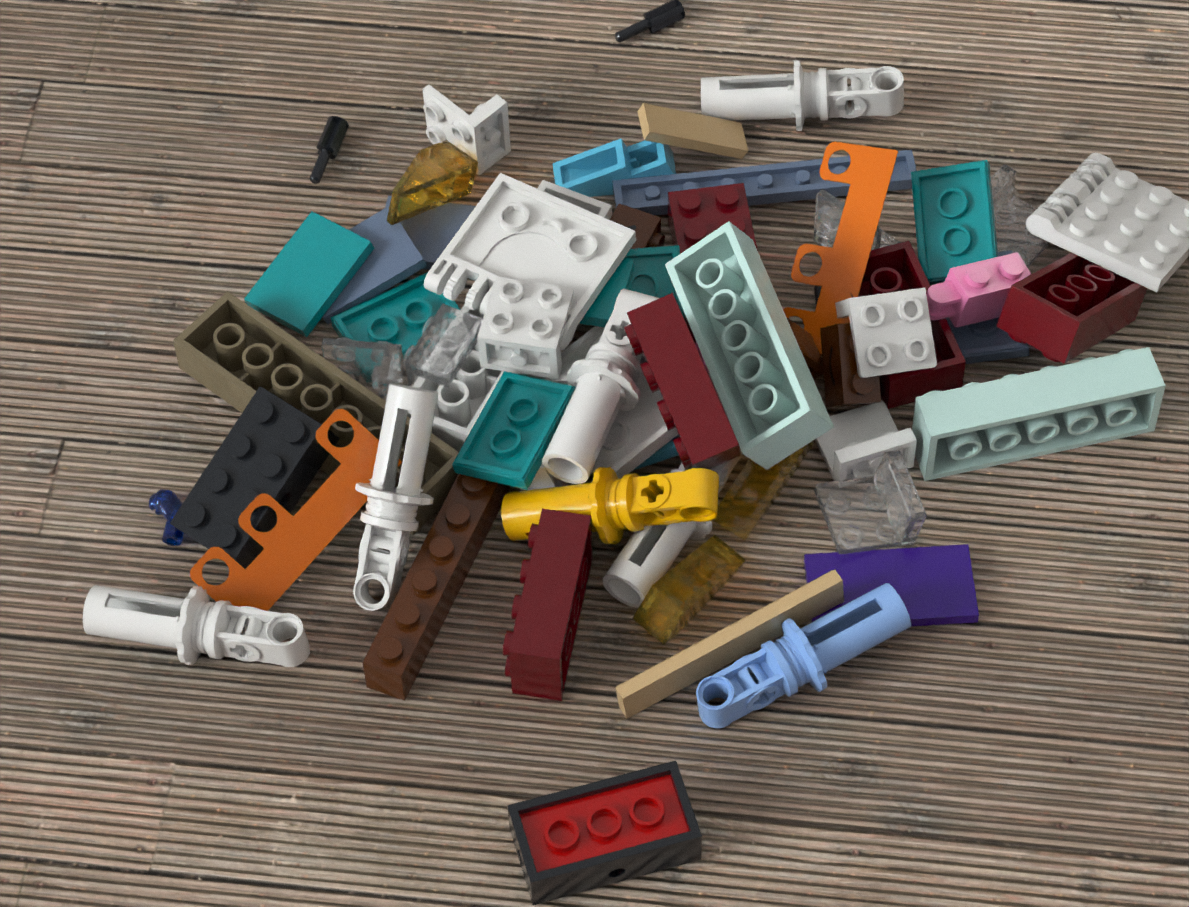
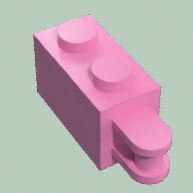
(976, 290)

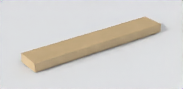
(728, 644)

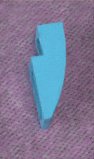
(594, 169)

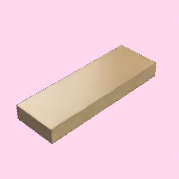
(692, 131)

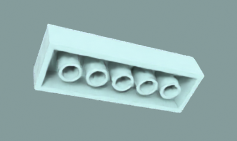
(748, 346)
(1037, 413)

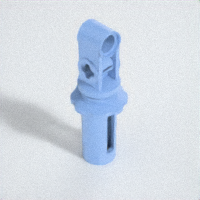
(801, 656)

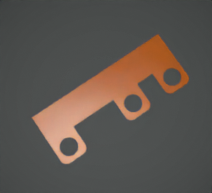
(846, 262)
(301, 537)

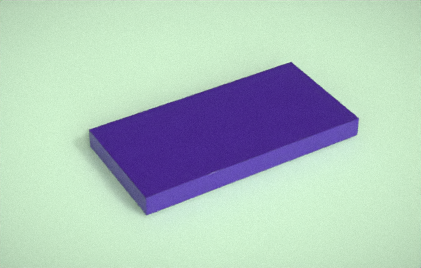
(931, 580)

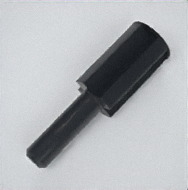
(654, 20)
(329, 145)

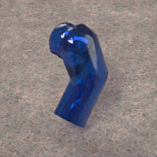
(167, 504)

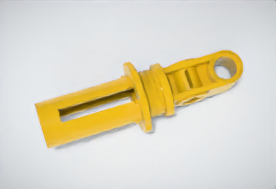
(618, 502)

